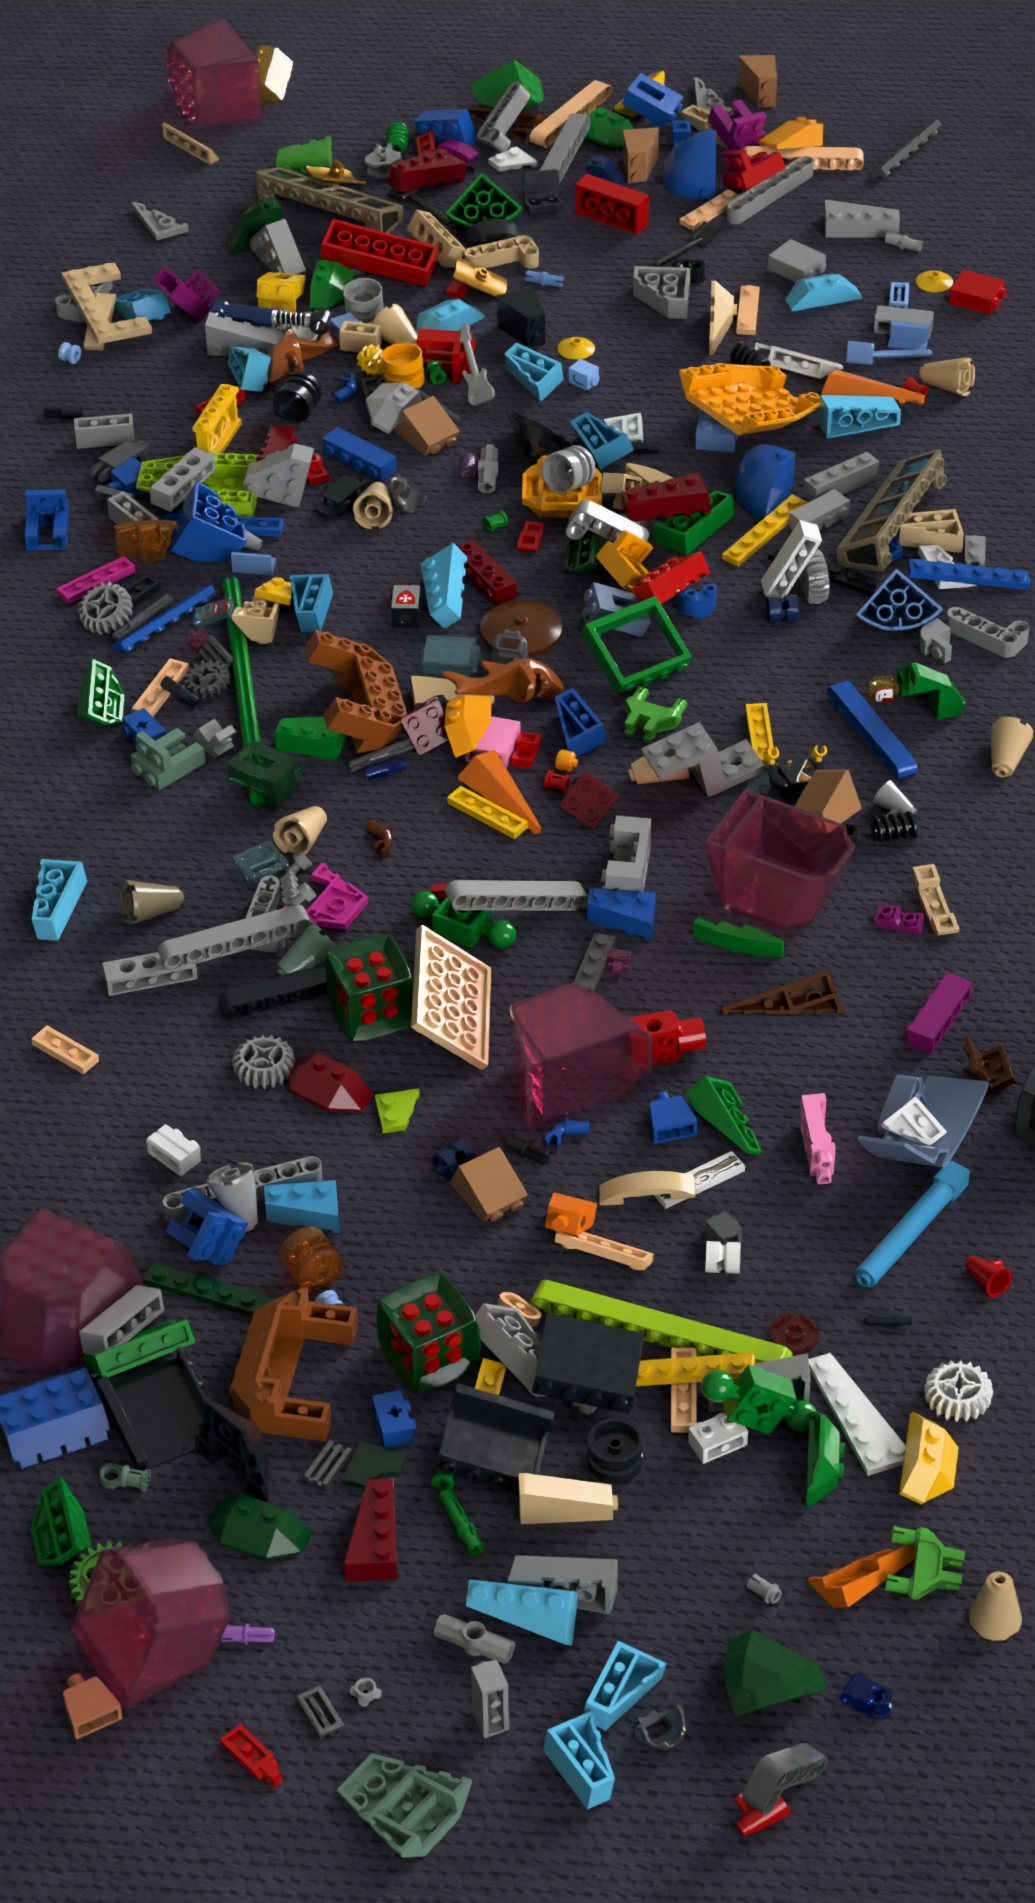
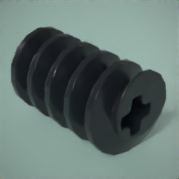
(744, 355)
(894, 825)

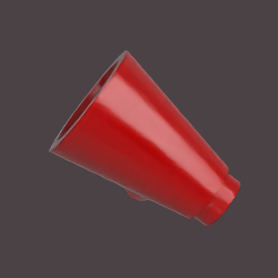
(990, 1275)
(753, 1820)

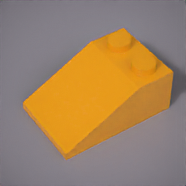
(795, 135)

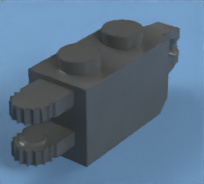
(117, 457)

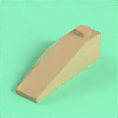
(721, 314)
(257, 619)

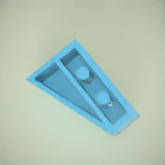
(249, 368)

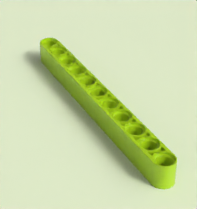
(654, 1324)

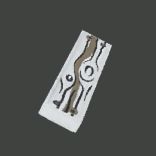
(709, 1176)

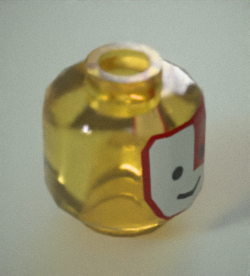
(883, 688)

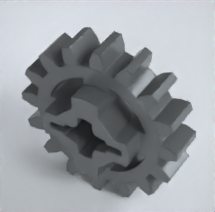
(207, 678)

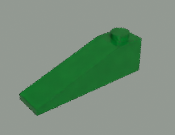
(720, 1106)

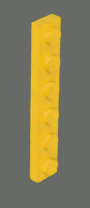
(762, 532)
(690, 1368)

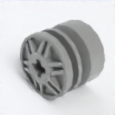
(363, 299)
(568, 469)

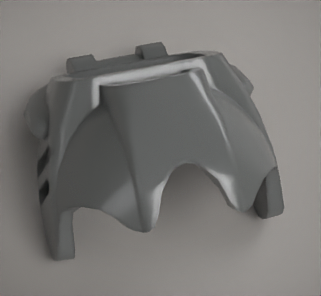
(410, 498)
(506, 655)
(673, 1719)

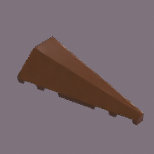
(524, 122)
(807, 994)

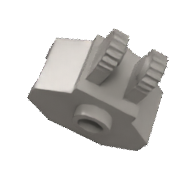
(380, 161)

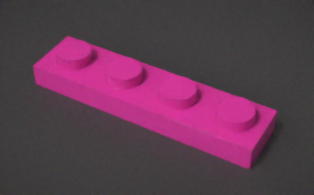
(110, 572)

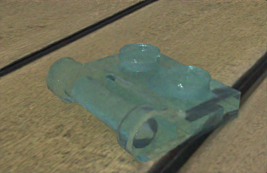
(257, 858)

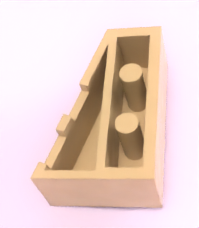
(932, 528)

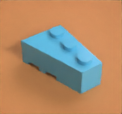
(533, 370)
(622, 1684)
(580, 1759)

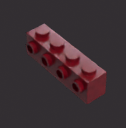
(488, 574)

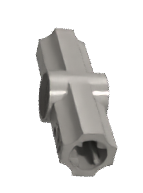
(488, 469)
(474, 1638)

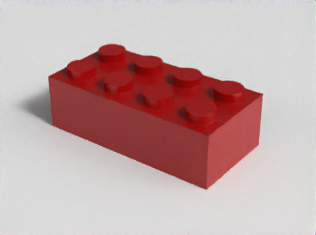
(611, 204)

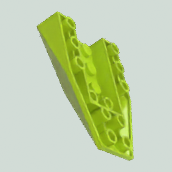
(225, 480)

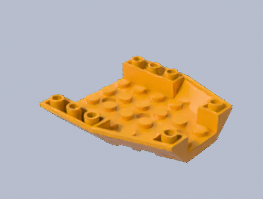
(745, 396)

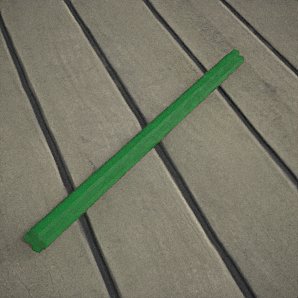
(242, 678)

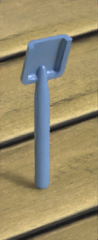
(864, 353)

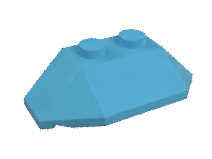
(821, 291)
(448, 316)

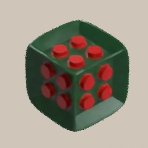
(369, 987)
(428, 1333)

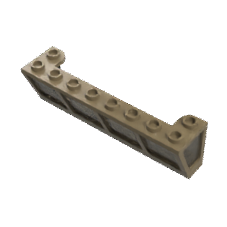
(375, 212)
(869, 538)

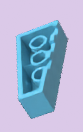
(856, 414)

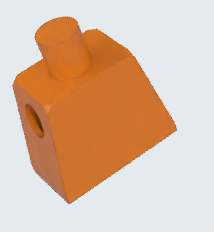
(567, 1213)

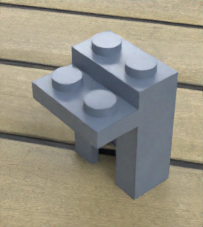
(605, 600)

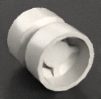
(723, 1257)

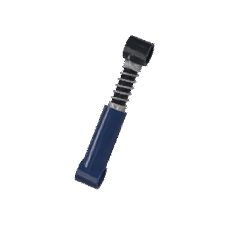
(262, 316)

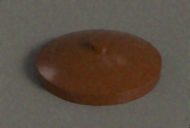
(534, 620)

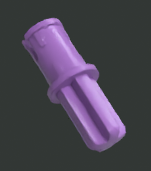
(247, 1634)

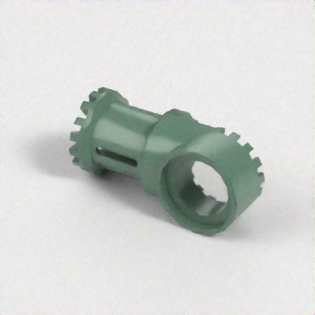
(126, 1477)

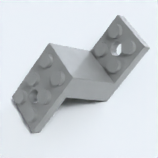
(698, 752)

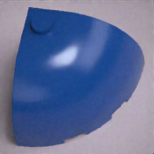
(692, 167)
(764, 479)
(207, 528)

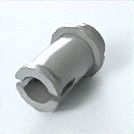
(769, 1592)

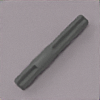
(143, 617)
(380, 755)

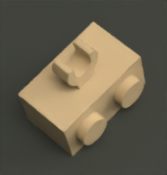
(358, 334)
(616, 483)

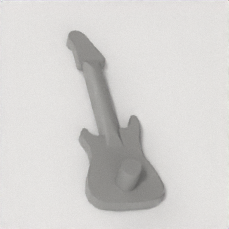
(479, 388)

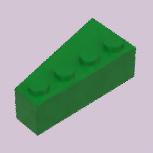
(687, 532)

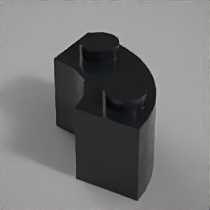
(491, 231)

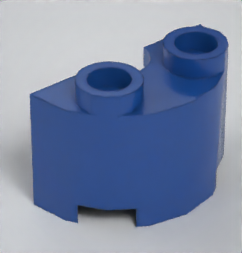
(699, 603)

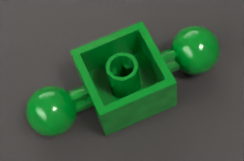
(462, 925)
(758, 1399)

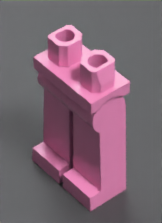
(816, 1140)

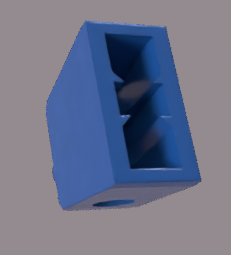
(126, 477)
(671, 1118)

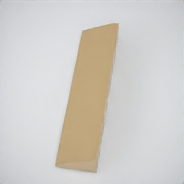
(189, 144)

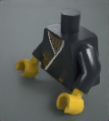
(792, 775)

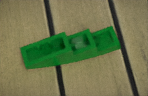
(744, 940)

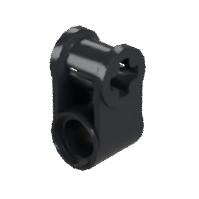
(697, 269)

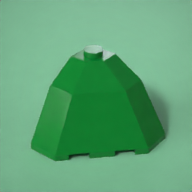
(937, 686)

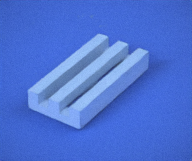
(898, 303)

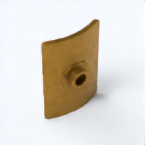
(333, 175)
(479, 278)

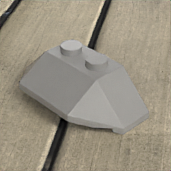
(388, 403)

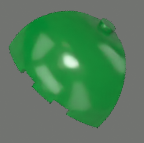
(492, 86)
(483, 202)

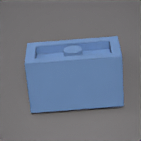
(908, 335)
(253, 563)

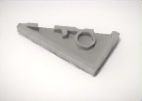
(707, 97)
(158, 223)

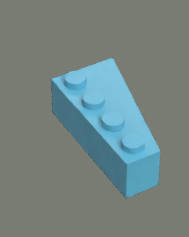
(444, 584)
(57, 896)
(533, 1608)

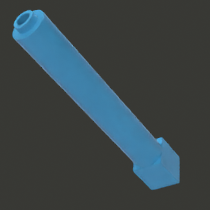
(946, 1187)

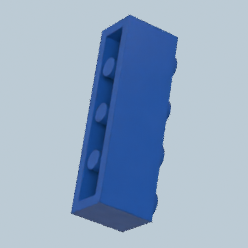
(359, 454)

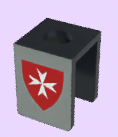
(405, 606)

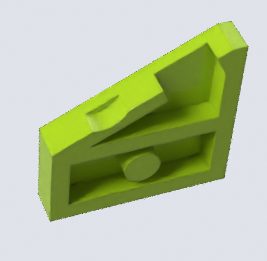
(395, 1109)

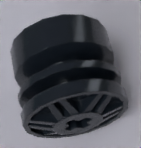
(297, 397)

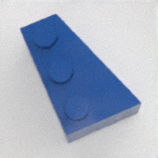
(579, 723)

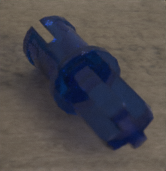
(385, 768)

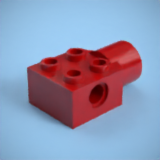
(672, 1035)

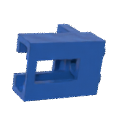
(653, 101)
(46, 509)
(218, 1233)

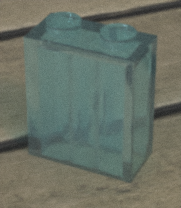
(451, 655)

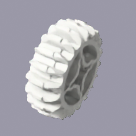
(943, 1391)

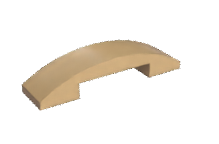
(933, 901)
(647, 1183)

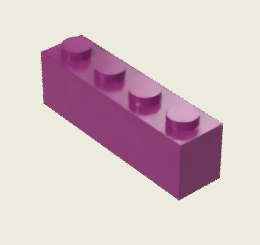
(938, 1013)

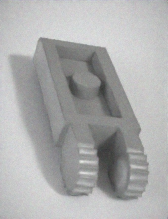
(975, 550)

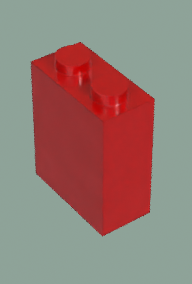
(977, 292)

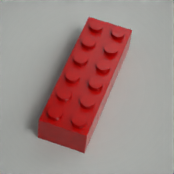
(379, 253)

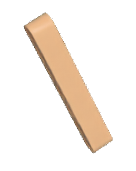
(582, 103)
(827, 154)

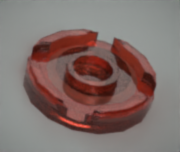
(795, 1332)

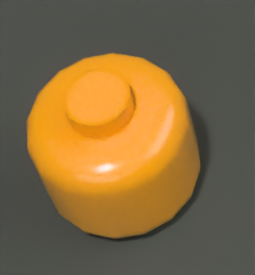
(566, 760)

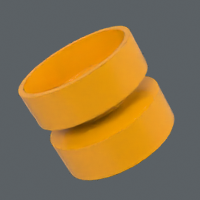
(403, 364)

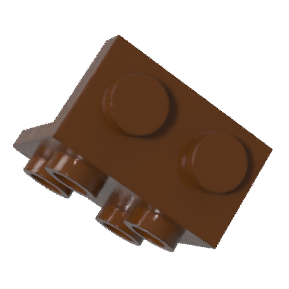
(990, 1066)

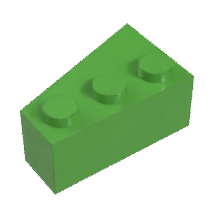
(313, 153)

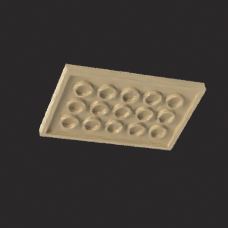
(451, 997)

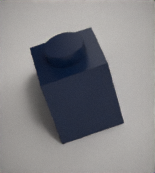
(604, 169)

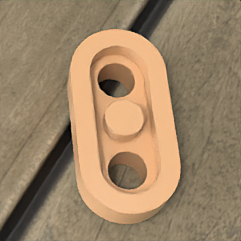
(528, 1311)

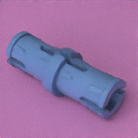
(544, 278)

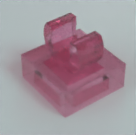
(197, 639)
(619, 960)

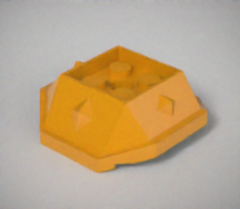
(550, 504)

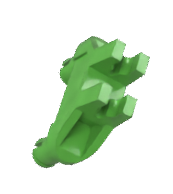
(651, 716)
(928, 1564)

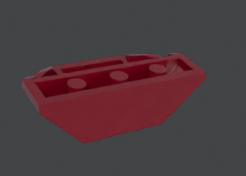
(329, 1084)

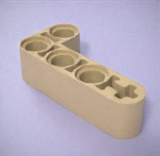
(503, 252)

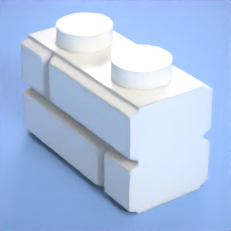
(173, 1149)

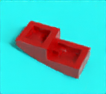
(316, 472)
(531, 536)
(526, 750)

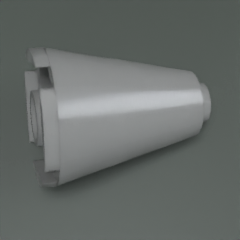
(236, 1191)

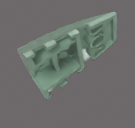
(405, 1802)

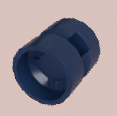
(775, 607)

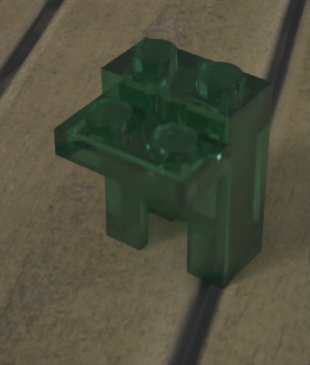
(266, 772)

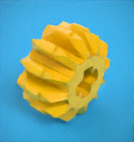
(371, 360)

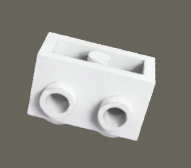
(716, 1437)

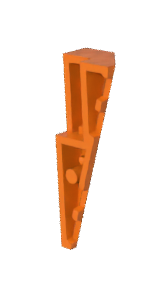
(848, 384)
(492, 780)
(852, 1582)

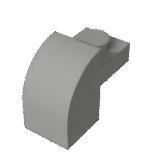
(936, 640)
(214, 738)

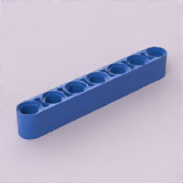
(872, 729)

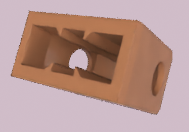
(89, 1705)

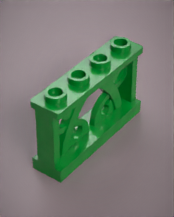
(141, 1348)

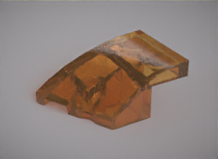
(144, 539)

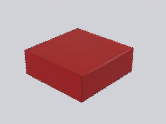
(457, 290)

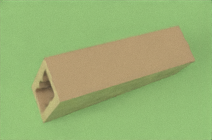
(428, 687)
(563, 1500)

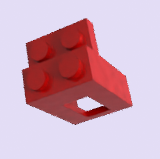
(747, 172)
(445, 341)

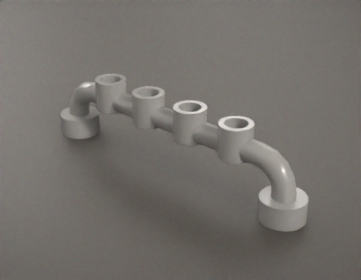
(291, 894)

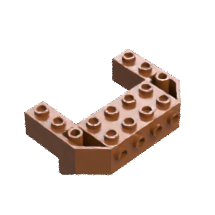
(378, 701)
(271, 1360)

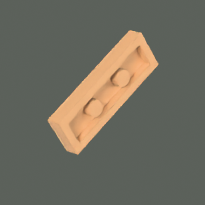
(65, 1049)

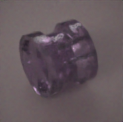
(464, 468)

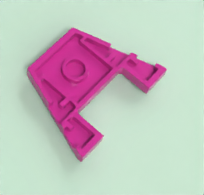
(337, 903)

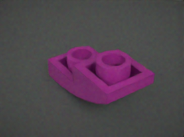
(459, 149)
(892, 918)

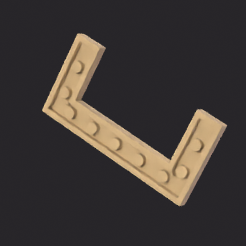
(78, 286)

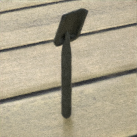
(420, 202)
(701, 236)

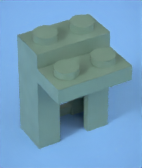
(165, 759)

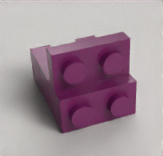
(744, 129)
(190, 295)

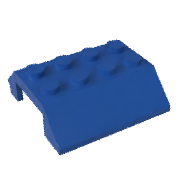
(51, 1415)

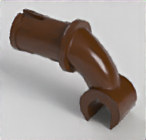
(384, 835)

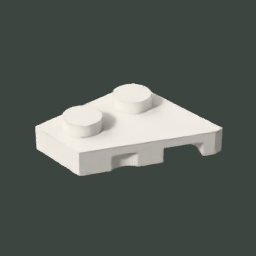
(511, 159)
(628, 424)
(915, 1124)

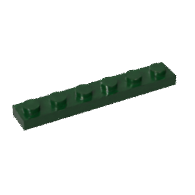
(205, 1289)

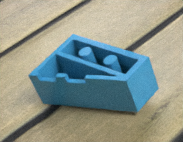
(601, 440)
(311, 600)
(303, 1204)

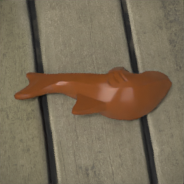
(295, 350)
(516, 679)

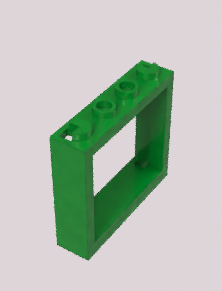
(650, 606)

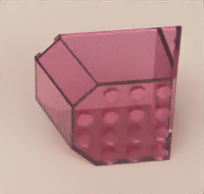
(215, 77)
(776, 860)
(573, 1053)
(56, 1284)
(151, 1616)

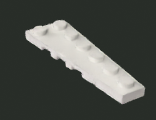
(866, 1430)

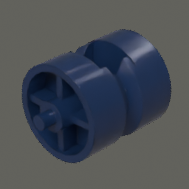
(450, 1158)

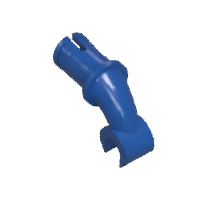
(347, 391)
(566, 1127)

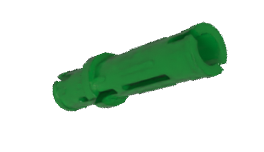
(464, 1529)

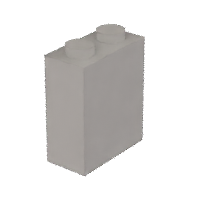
(796, 261)

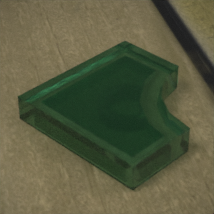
(373, 1463)

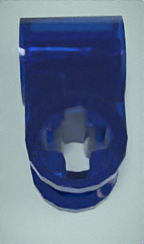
(866, 1696)

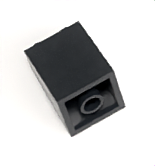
(522, 317)

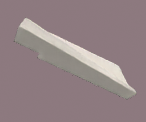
(798, 362)

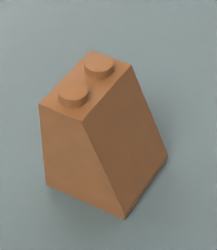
(759, 79)
(640, 153)
(427, 427)
(830, 795)
(489, 1185)

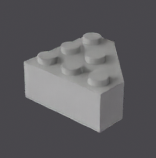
(277, 249)
(663, 289)
(280, 475)

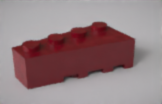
(426, 171)
(278, 440)
(666, 498)
(373, 1541)

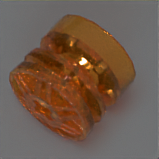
(311, 1258)

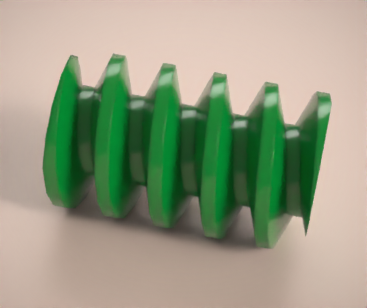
(397, 135)

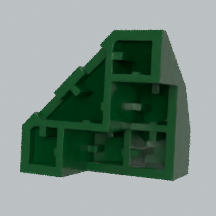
(252, 221)
(767, 1674)

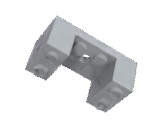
(630, 854)

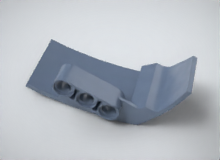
(951, 1103)

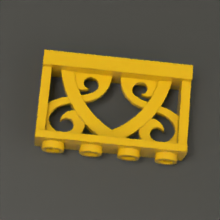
(218, 420)

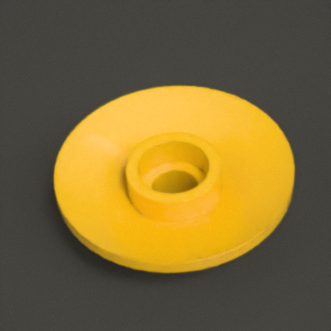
(934, 281)
(576, 348)

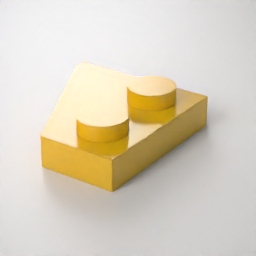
(276, 591)

